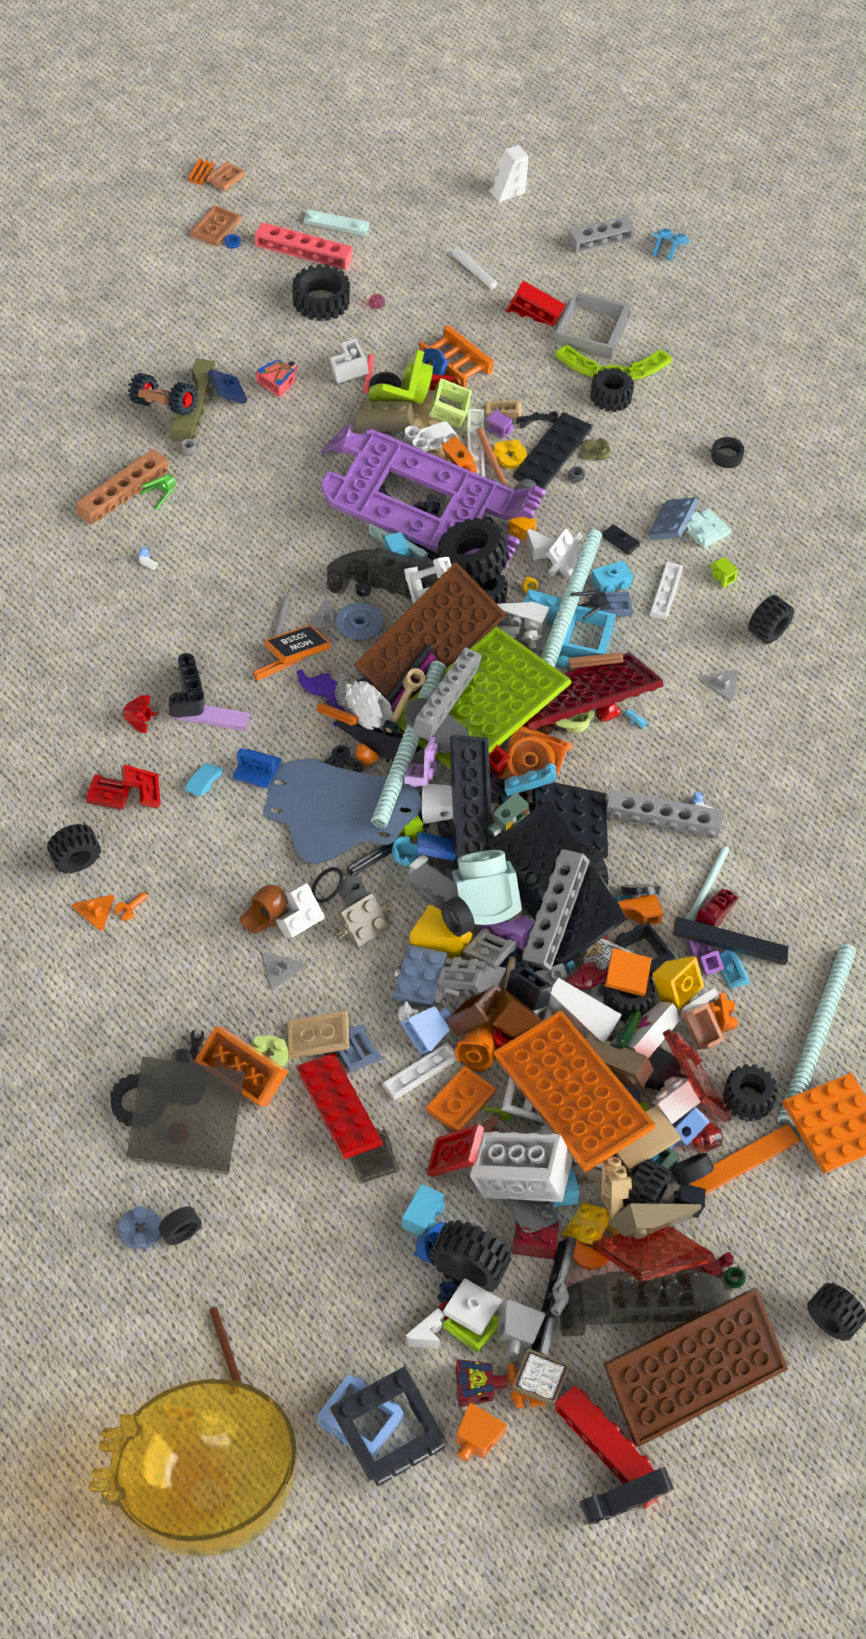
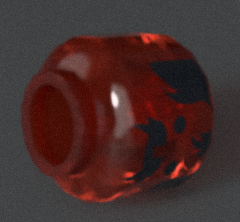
(708, 1138)

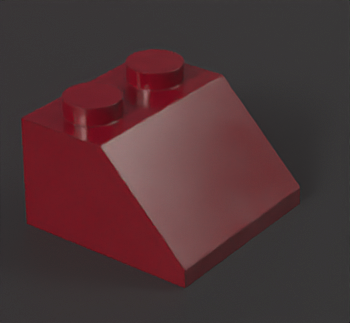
(538, 1243)

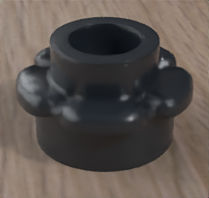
(363, 588)

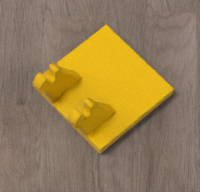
(588, 1224)

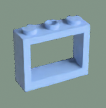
(330, 1424)

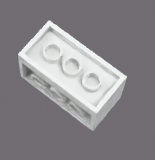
(522, 1166)

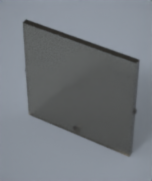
(185, 1115)

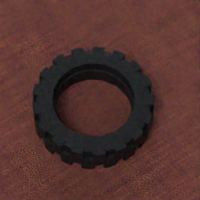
(116, 1095)

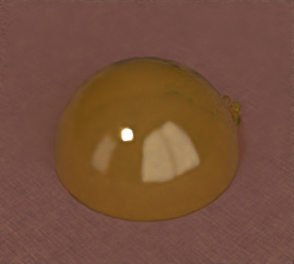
(200, 1467)

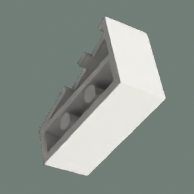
(512, 174)

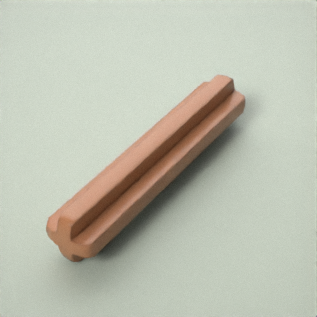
(596, 660)

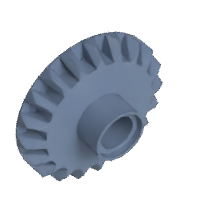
(359, 621)

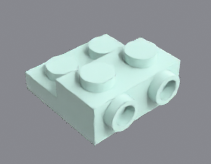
(706, 528)

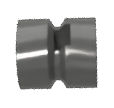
(352, 890)

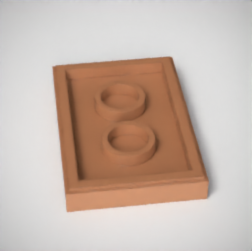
(215, 225)

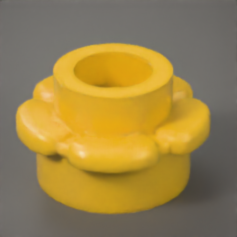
(529, 580)

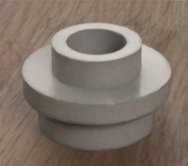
(188, 447)

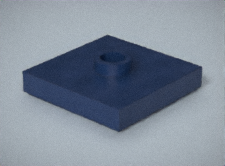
(227, 386)

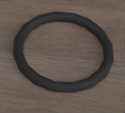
(336, 890)

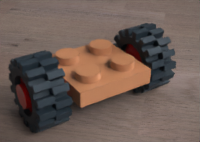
(180, 398)

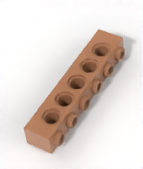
(121, 486)

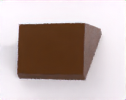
(513, 1015)

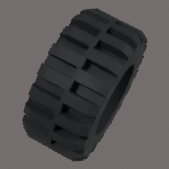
(474, 535)

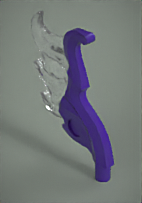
(324, 686)

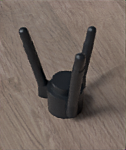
(597, 600)

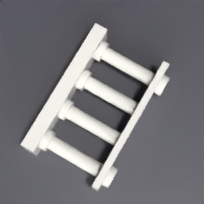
(413, 576)

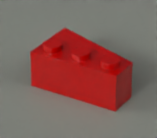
(535, 304)

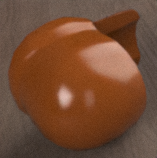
(275, 902)

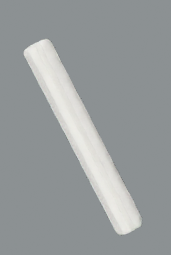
(474, 268)

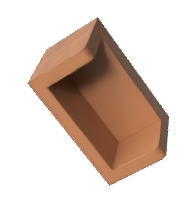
(703, 1026)

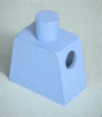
(427, 1028)

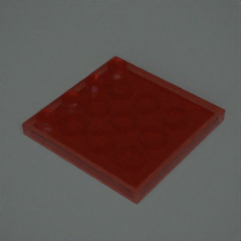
(691, 1065)
(653, 1255)

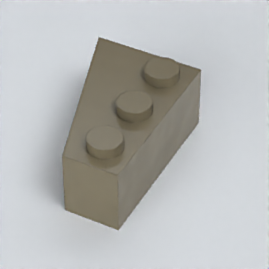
(384, 416)

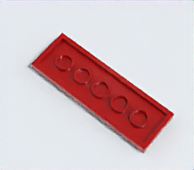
(339, 1106)

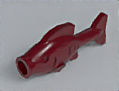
(587, 976)

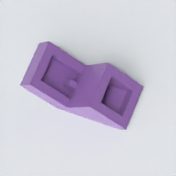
(708, 960)

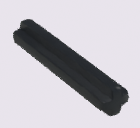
(369, 859)

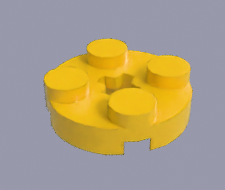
(518, 453)

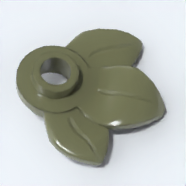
(595, 449)

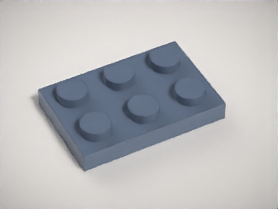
(673, 518)
(419, 976)

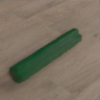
(629, 1029)

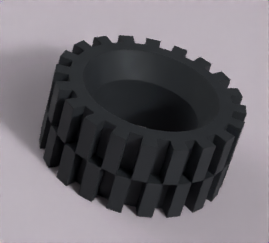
(321, 279)
(470, 1254)

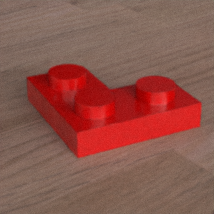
(146, 782)

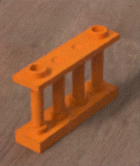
(466, 348)

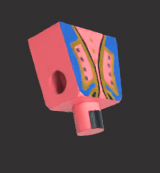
(277, 376)

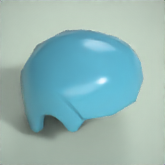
(403, 847)

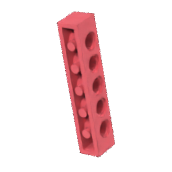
(303, 246)

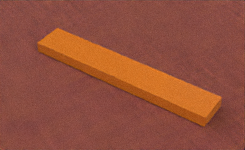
(748, 1158)

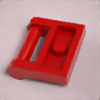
(106, 795)

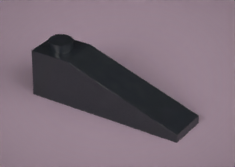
(383, 744)

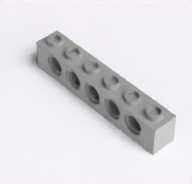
(446, 694)
(664, 814)
(558, 919)

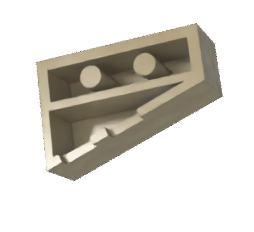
(627, 1065)

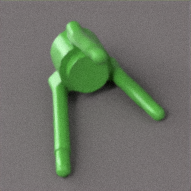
(164, 483)

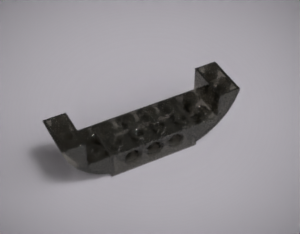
(378, 568)
(624, 1299)

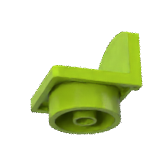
(414, 383)

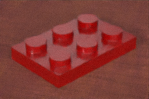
(455, 1150)

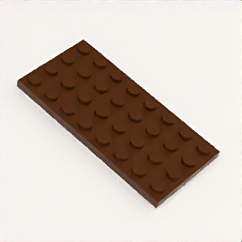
(446, 617)
(695, 1367)

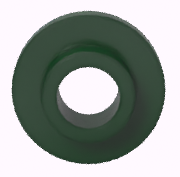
(734, 1271)

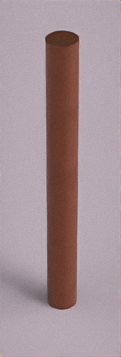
(225, 1344)

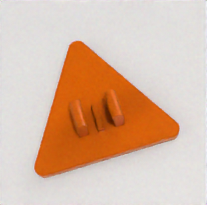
(95, 910)

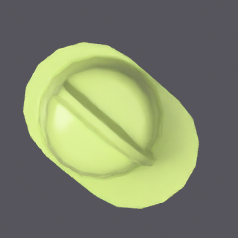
(577, 723)

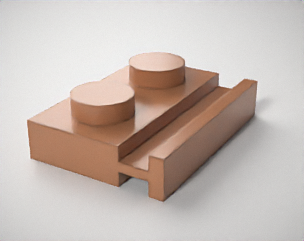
(225, 176)

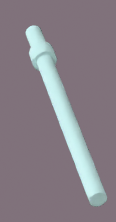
(692, 915)

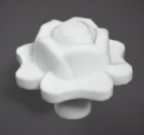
(531, 637)
(406, 1011)

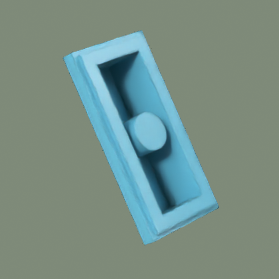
(733, 969)

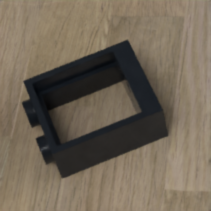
(646, 931)

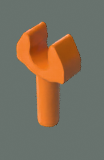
(130, 906)

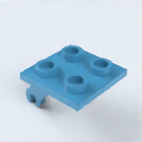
(677, 239)

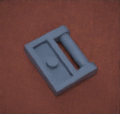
(354, 1057)

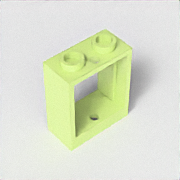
(446, 412)

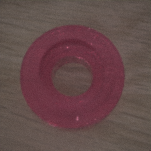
(377, 301)

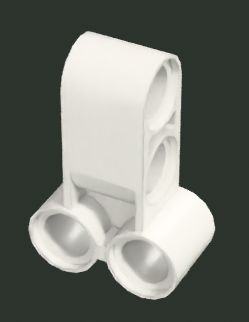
(429, 437)

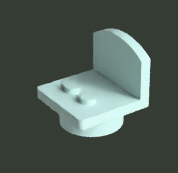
(488, 886)

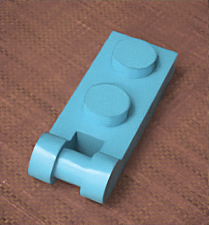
(531, 780)

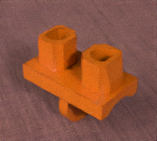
(721, 1009)

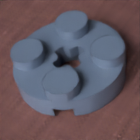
(139, 1239)

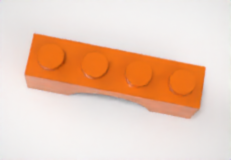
(643, 909)

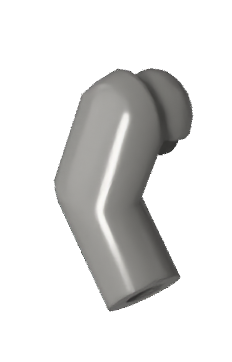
(561, 1298)

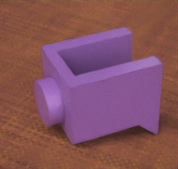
(500, 424)

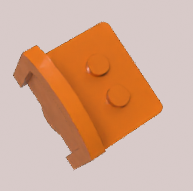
(533, 751)

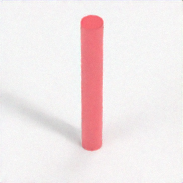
(370, 360)

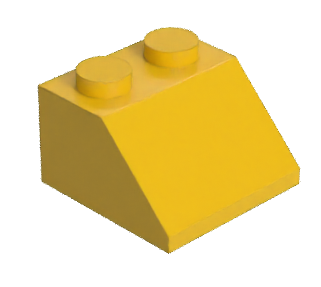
(678, 981)

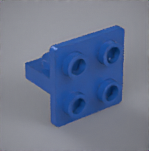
(256, 767)

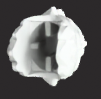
(367, 705)

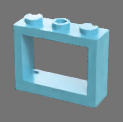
(599, 618)

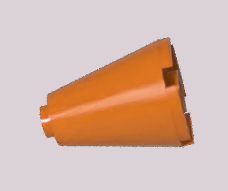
(477, 1047)

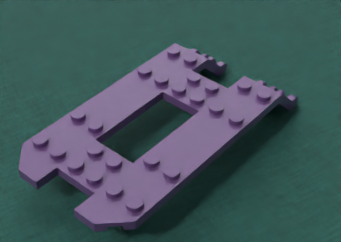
(470, 492)

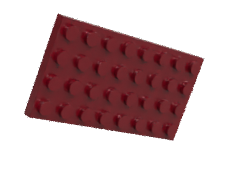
(596, 688)

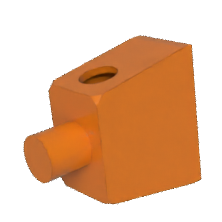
(463, 459)
(478, 1432)

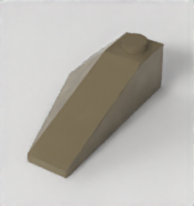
(644, 1219)

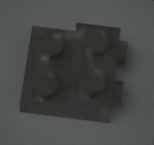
(375, 1162)

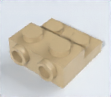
(614, 1185)

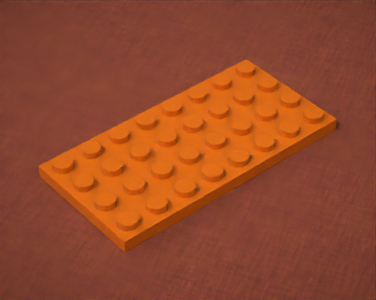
(574, 1090)

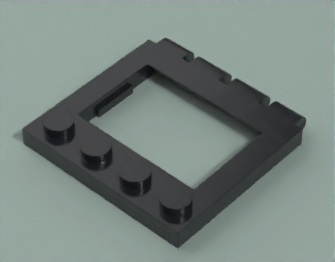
(374, 1396)

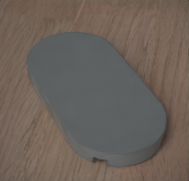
(445, 730)

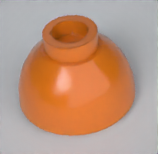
(366, 755)

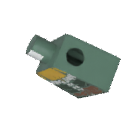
(508, 814)

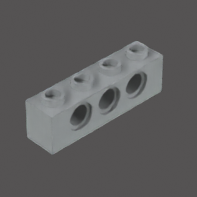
(601, 234)

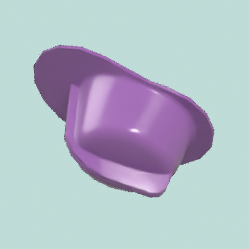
(338, 441)

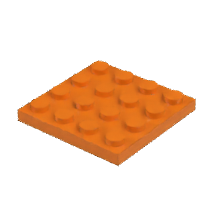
(831, 1121)

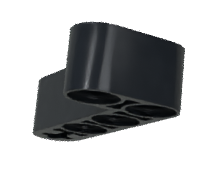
(191, 700)
(626, 1496)

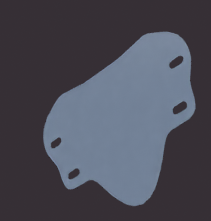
(333, 808)

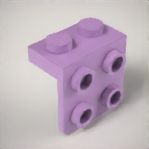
(420, 774)

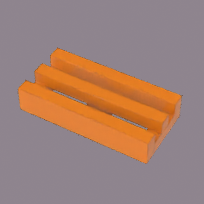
(200, 162)

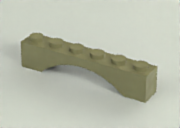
(186, 425)

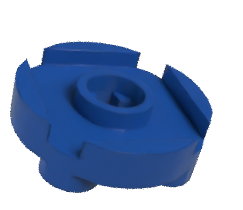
(438, 359)

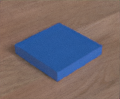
(435, 846)

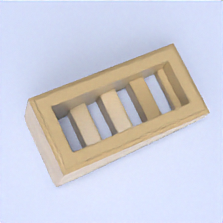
(514, 407)

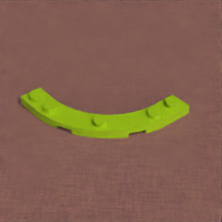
(590, 367)

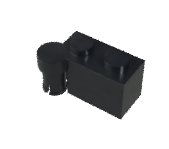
(529, 987)

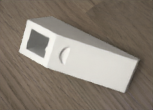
(527, 615)

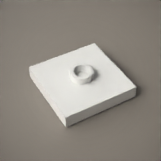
(472, 1306)

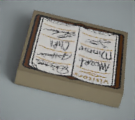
(540, 1377)

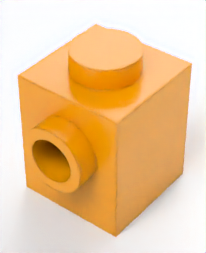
(519, 526)

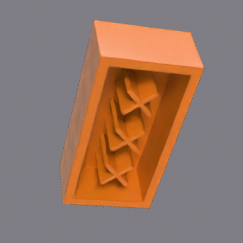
(230, 1052)

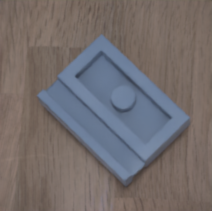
(618, 603)

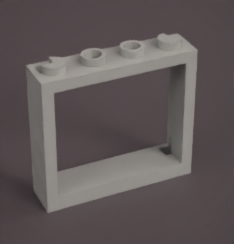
(596, 304)

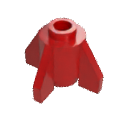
(137, 713)

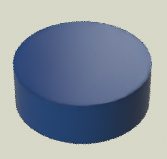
(232, 241)

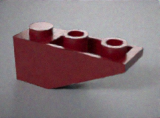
(717, 908)

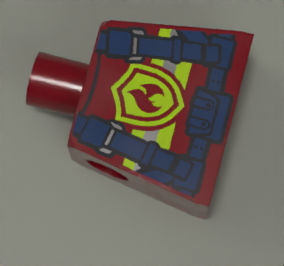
(477, 1382)

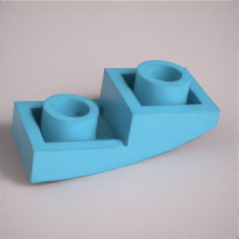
(202, 779)

